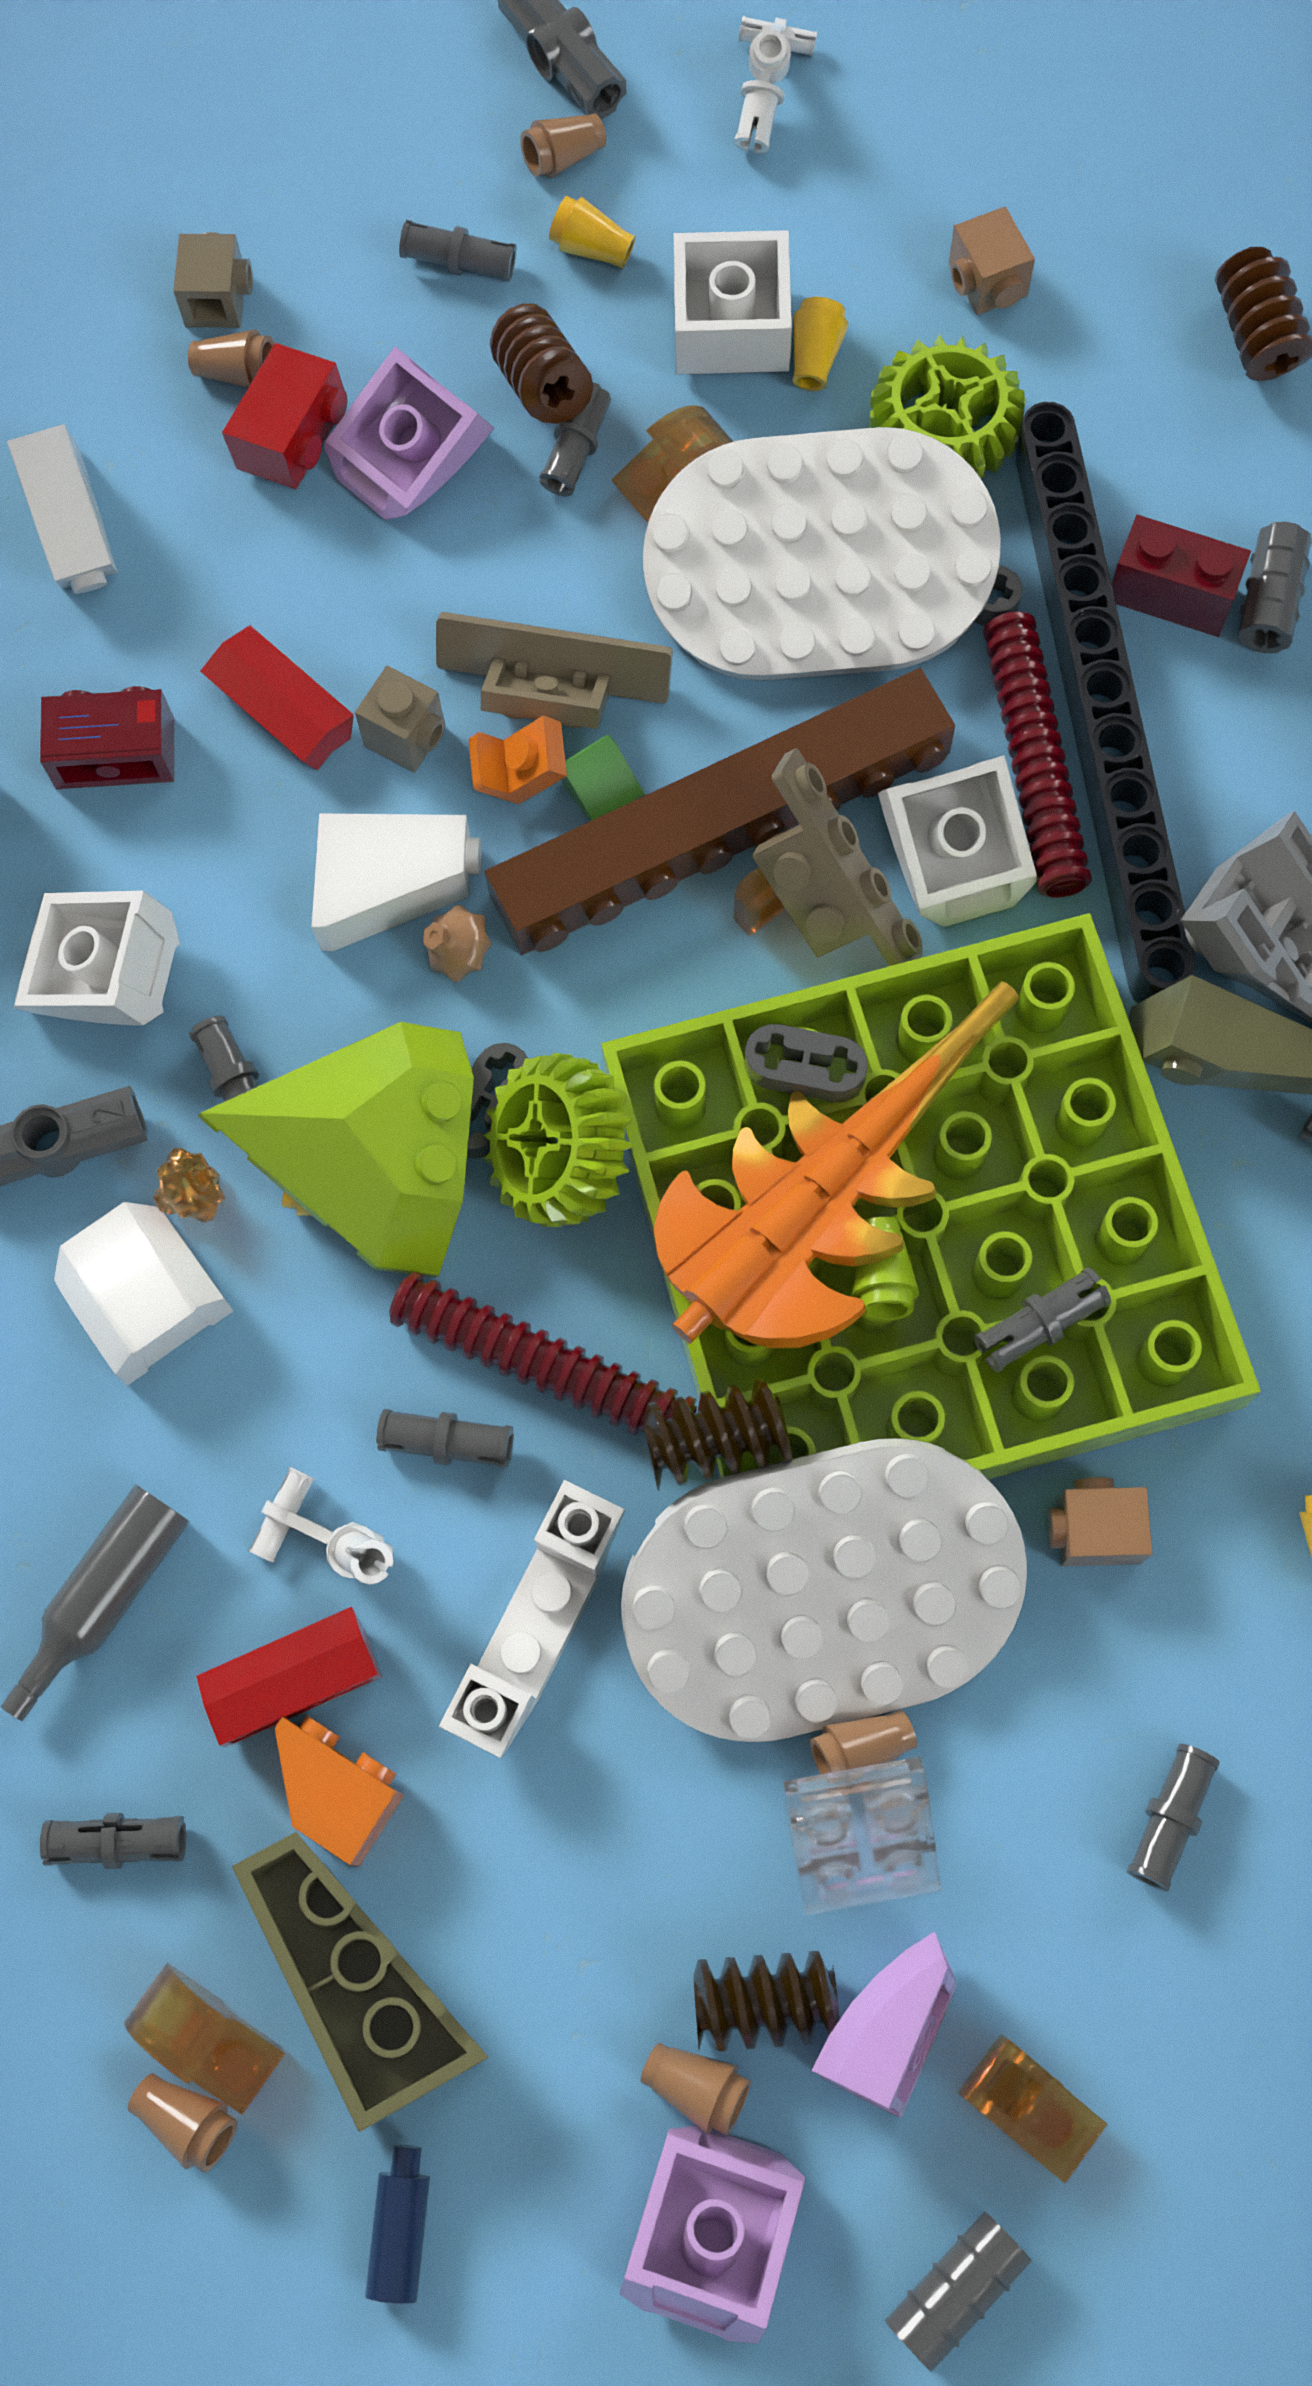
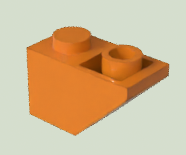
(331, 1796)

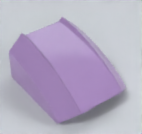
(403, 438)
(890, 2028)
(714, 2234)

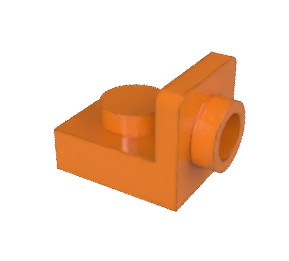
(520, 763)

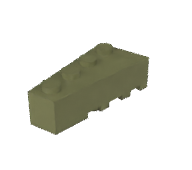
(362, 2001)

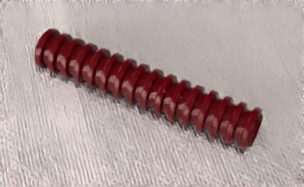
(1037, 755)
(528, 1354)

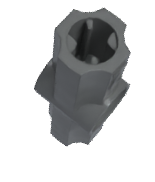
(567, 49)
(85, 1130)

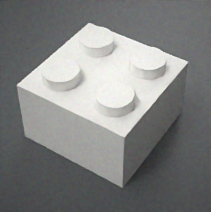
(732, 302)

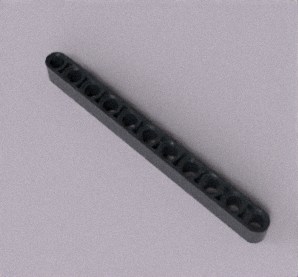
(1095, 723)

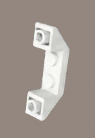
(537, 1622)

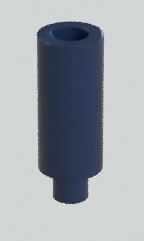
(398, 2229)

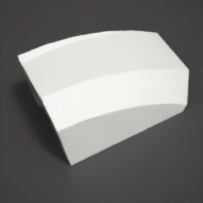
(960, 842)
(99, 958)
(136, 1288)

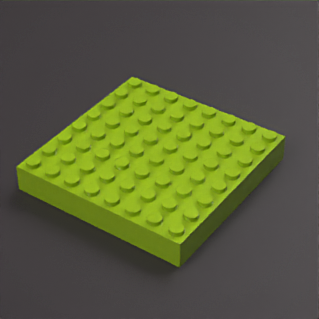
(1039, 1168)

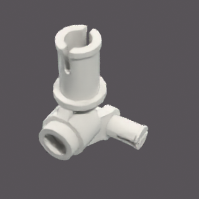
(768, 64)
(350, 1549)

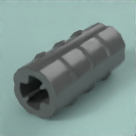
(1275, 587)
(958, 2291)

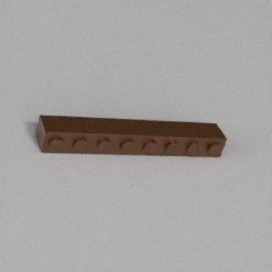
(715, 814)

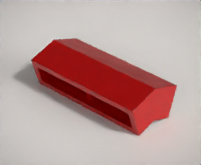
(280, 696)
(287, 1677)

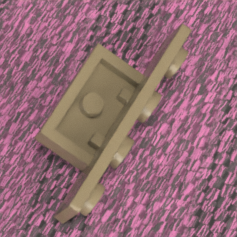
(551, 670)
(826, 876)

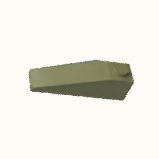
(1221, 1040)

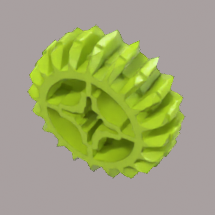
(956, 391)
(580, 1108)

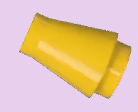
(590, 233)
(817, 337)

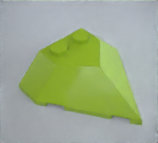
(368, 1141)

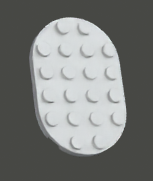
(821, 553)
(823, 1590)

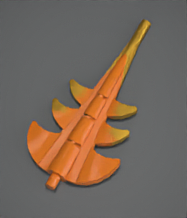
(753, 1263)

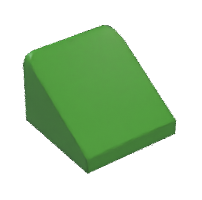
(600, 779)

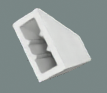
(63, 508)
(387, 871)

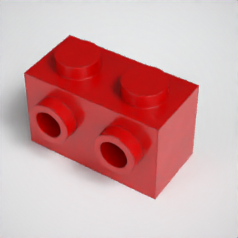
(286, 416)

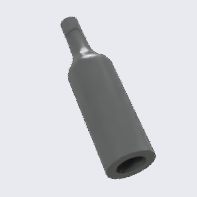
(98, 1591)

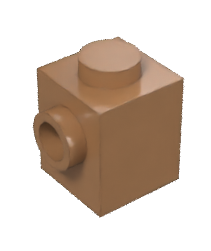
(990, 261)
(1100, 1524)

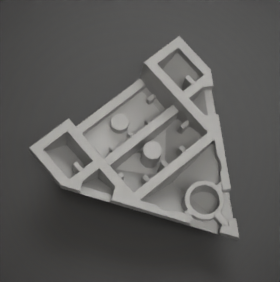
(1258, 916)

